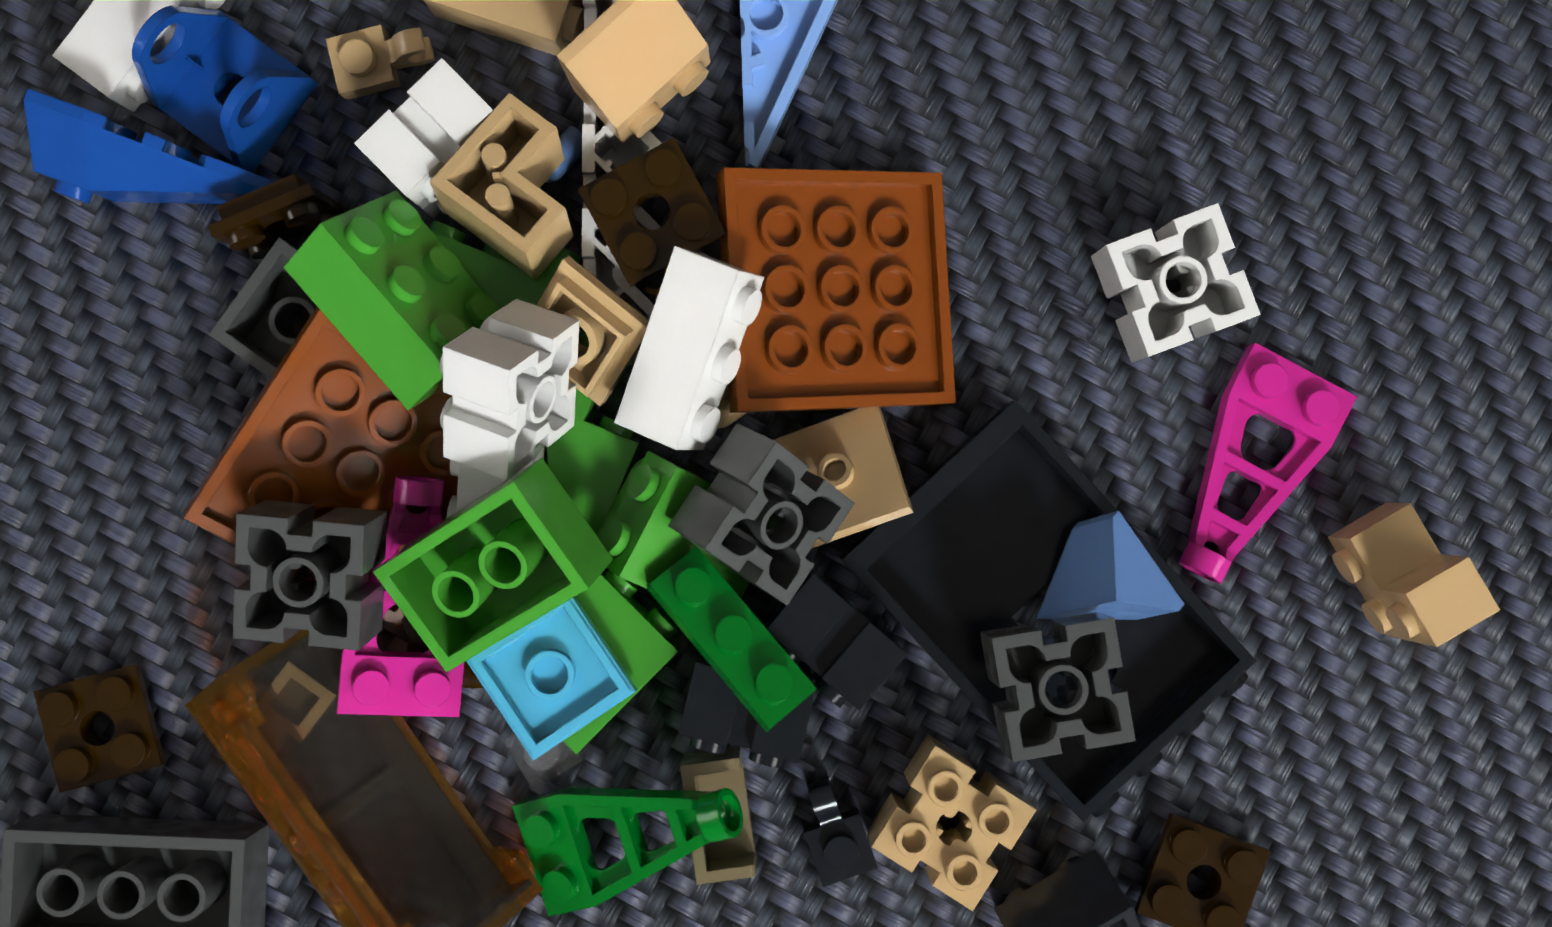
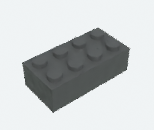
(133, 872)

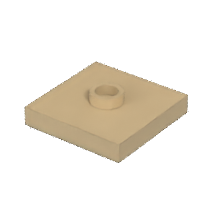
(857, 460)

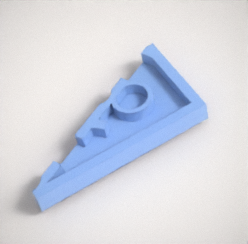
(775, 53)

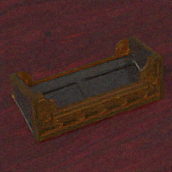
(356, 798)

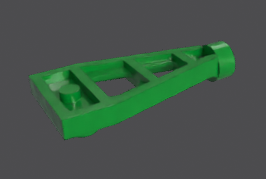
(563, 855)

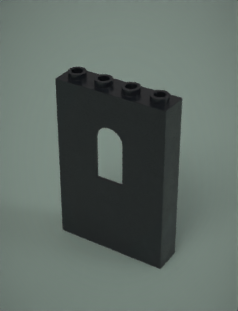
(985, 545)

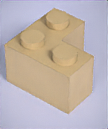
(496, 186)
(1406, 580)

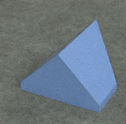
(1109, 574)

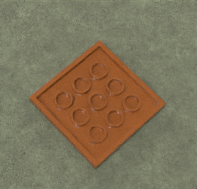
(847, 290)
(324, 438)

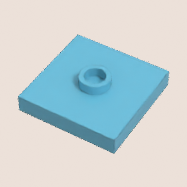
(552, 677)

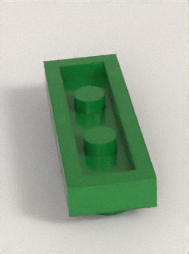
(731, 639)

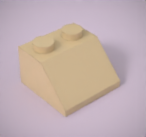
(636, 63)

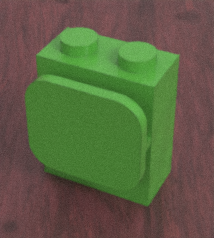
(639, 519)
(637, 637)

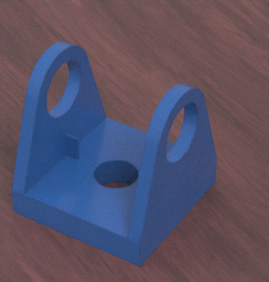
(198, 64)

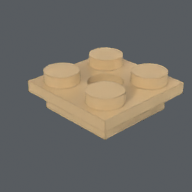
(609, 322)

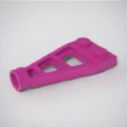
(1288, 397)
(401, 681)

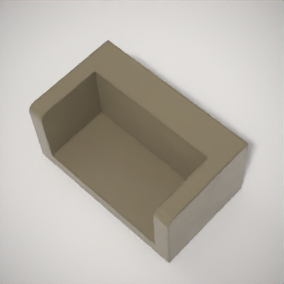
(730, 857)

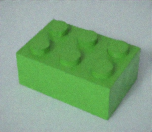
(391, 292)
(494, 566)

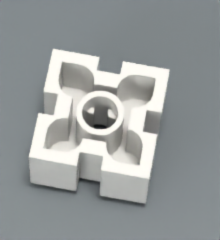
(424, 133)
(1186, 251)
(508, 388)

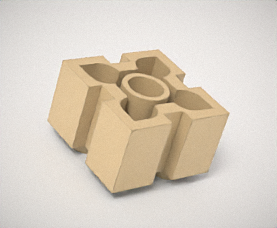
(955, 857)

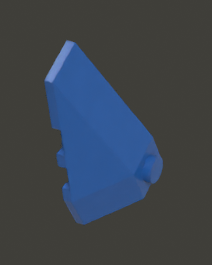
(108, 160)

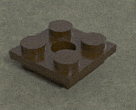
(653, 175)
(271, 213)
(74, 747)
(1235, 880)

